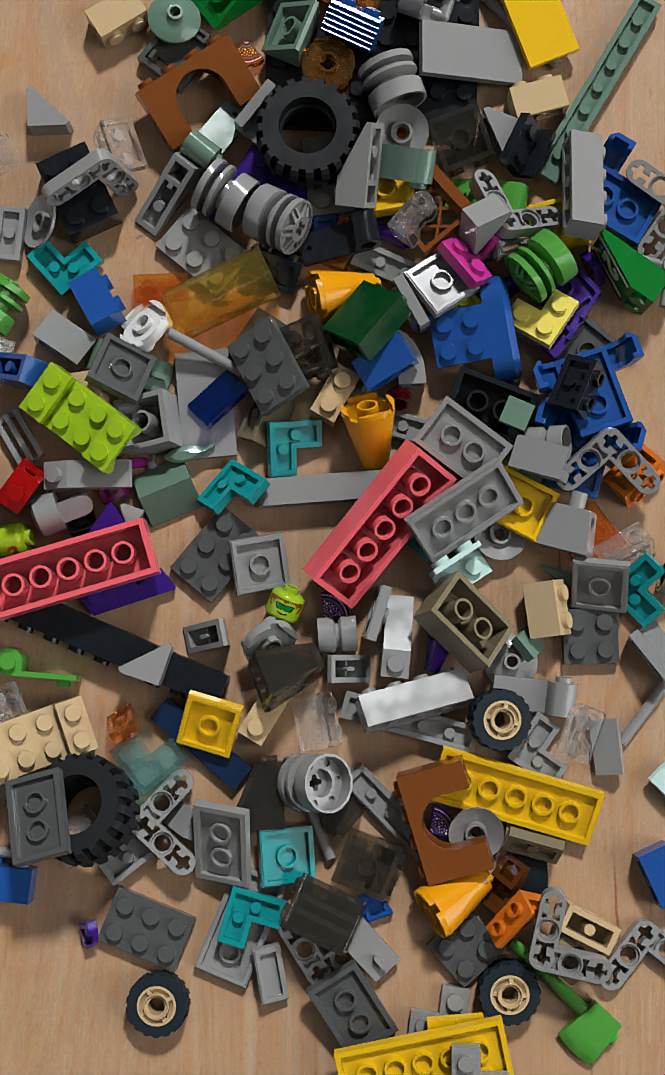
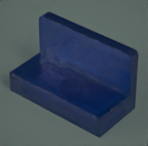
(218, 399)

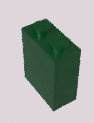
(367, 320)

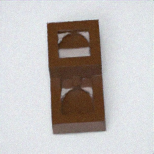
(507, 880)

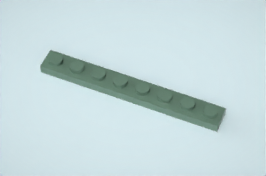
(600, 81)

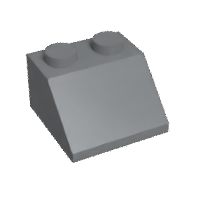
(158, 417)

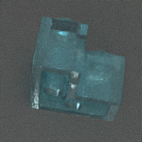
(148, 768)

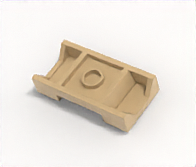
(43, 737)

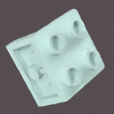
(467, 561)

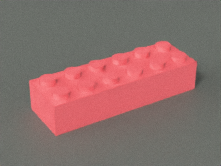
(375, 524)
(76, 568)

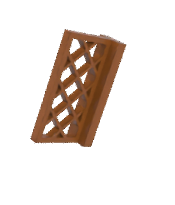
(454, 198)

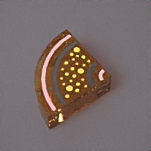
(250, 54)

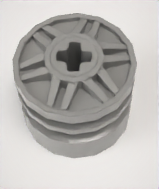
(391, 80)
(223, 193)
(277, 218)
(315, 783)

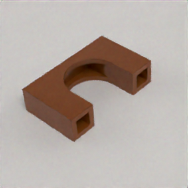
(217, 59)
(439, 859)

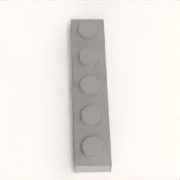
(432, 729)

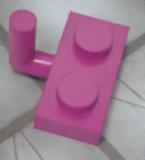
(465, 262)

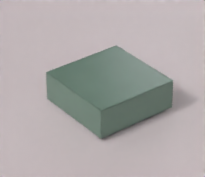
(516, 413)
(527, 647)

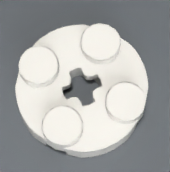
(146, 325)

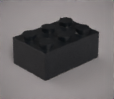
(89, 210)
(486, 398)

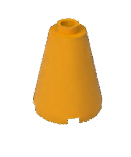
(331, 289)
(370, 426)
(452, 901)

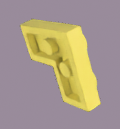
(545, 324)

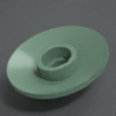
(174, 28)

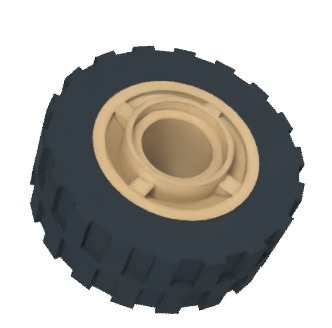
(516, 719)
(505, 974)
(147, 1017)

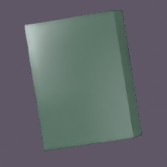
(292, 31)
(166, 492)

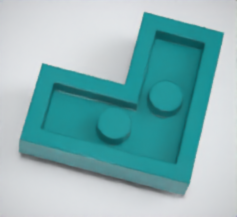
(63, 270)
(285, 438)
(232, 481)
(640, 601)
(248, 907)

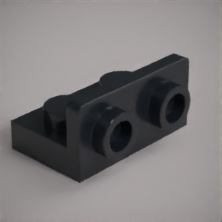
(526, 147)
(284, 267)
(577, 385)

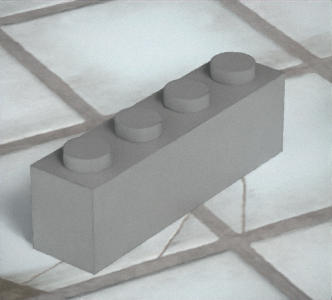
(583, 185)
(413, 700)

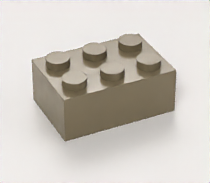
(464, 622)

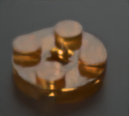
(338, 52)

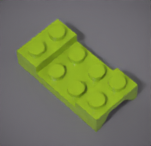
(79, 417)

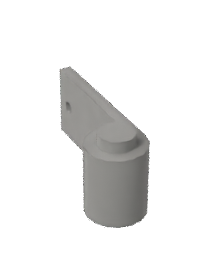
(541, 695)
(372, 951)

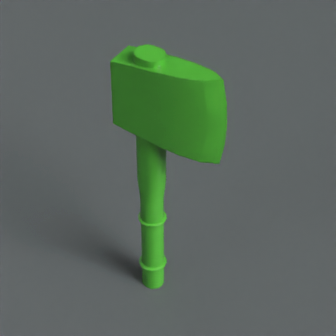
(590, 1028)

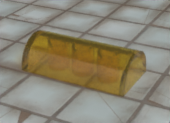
(221, 293)

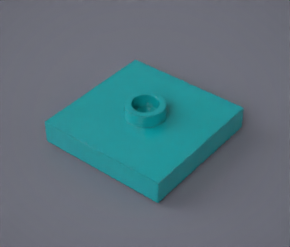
(285, 855)

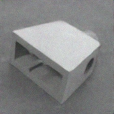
(570, 527)

